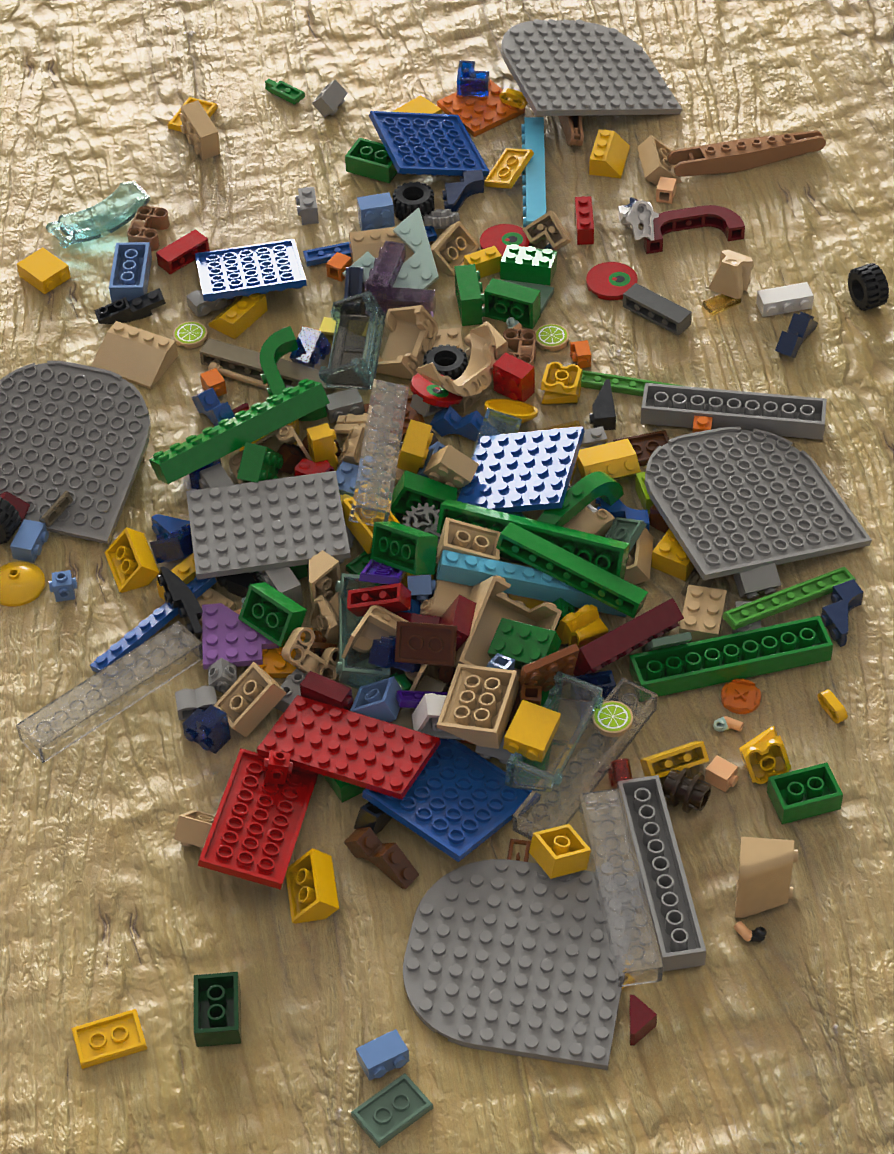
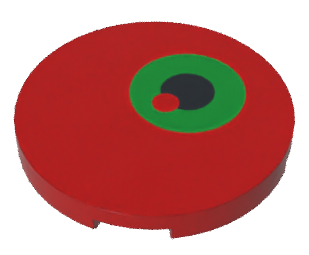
(503, 235)
(610, 280)
(432, 393)

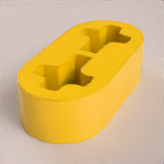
(513, 98)
(832, 706)

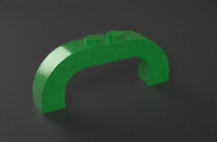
(273, 349)
(581, 494)

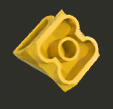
(561, 383)
(581, 626)
(765, 756)

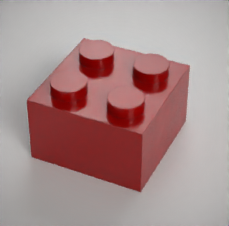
(513, 378)

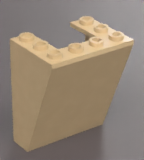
(490, 608)

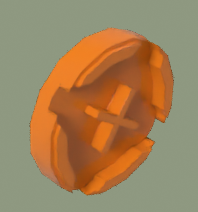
(740, 696)

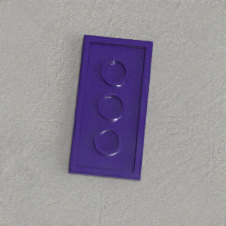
(381, 573)

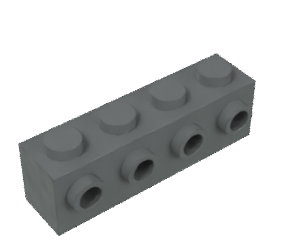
(657, 309)

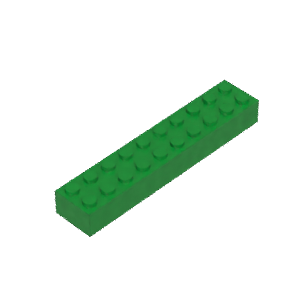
(235, 432)
(598, 550)
(732, 657)

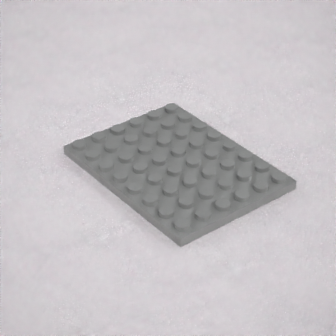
(266, 524)

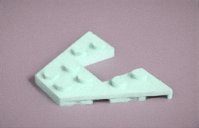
(420, 268)

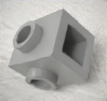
(222, 675)

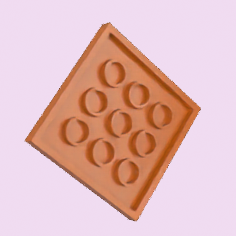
(478, 112)

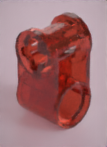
(619, 770)

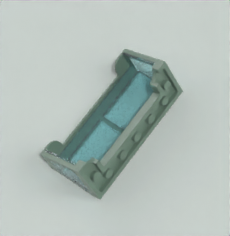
(354, 669)

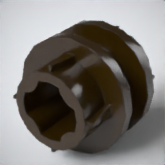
(683, 788)

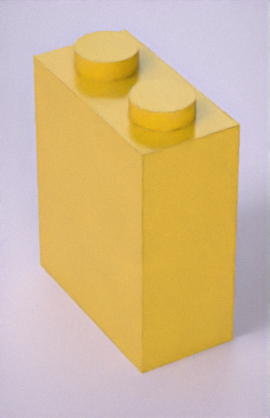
(43, 270)
(531, 731)

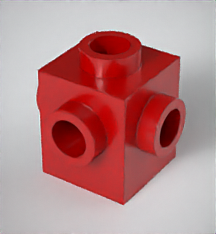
(277, 767)

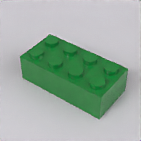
(404, 548)

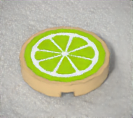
(190, 334)
(552, 337)
(613, 719)

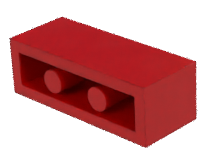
(584, 220)
(182, 251)
(391, 597)

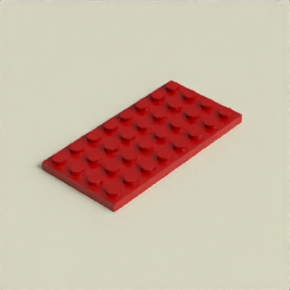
(350, 746)
(257, 822)

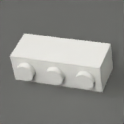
(784, 299)

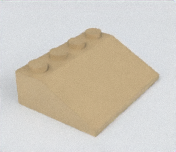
(371, 241)
(135, 354)
(479, 704)

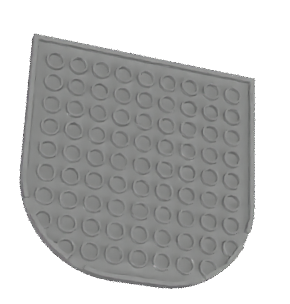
(583, 70)
(76, 434)
(747, 501)
(515, 963)

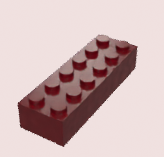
(627, 637)

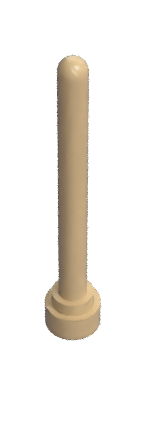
(243, 378)

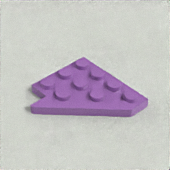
(230, 638)

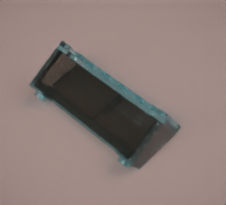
(354, 343)

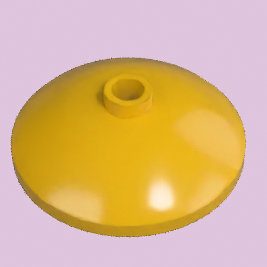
(514, 408)
(20, 583)

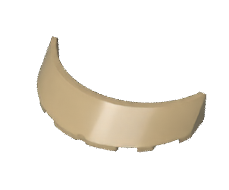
(479, 369)

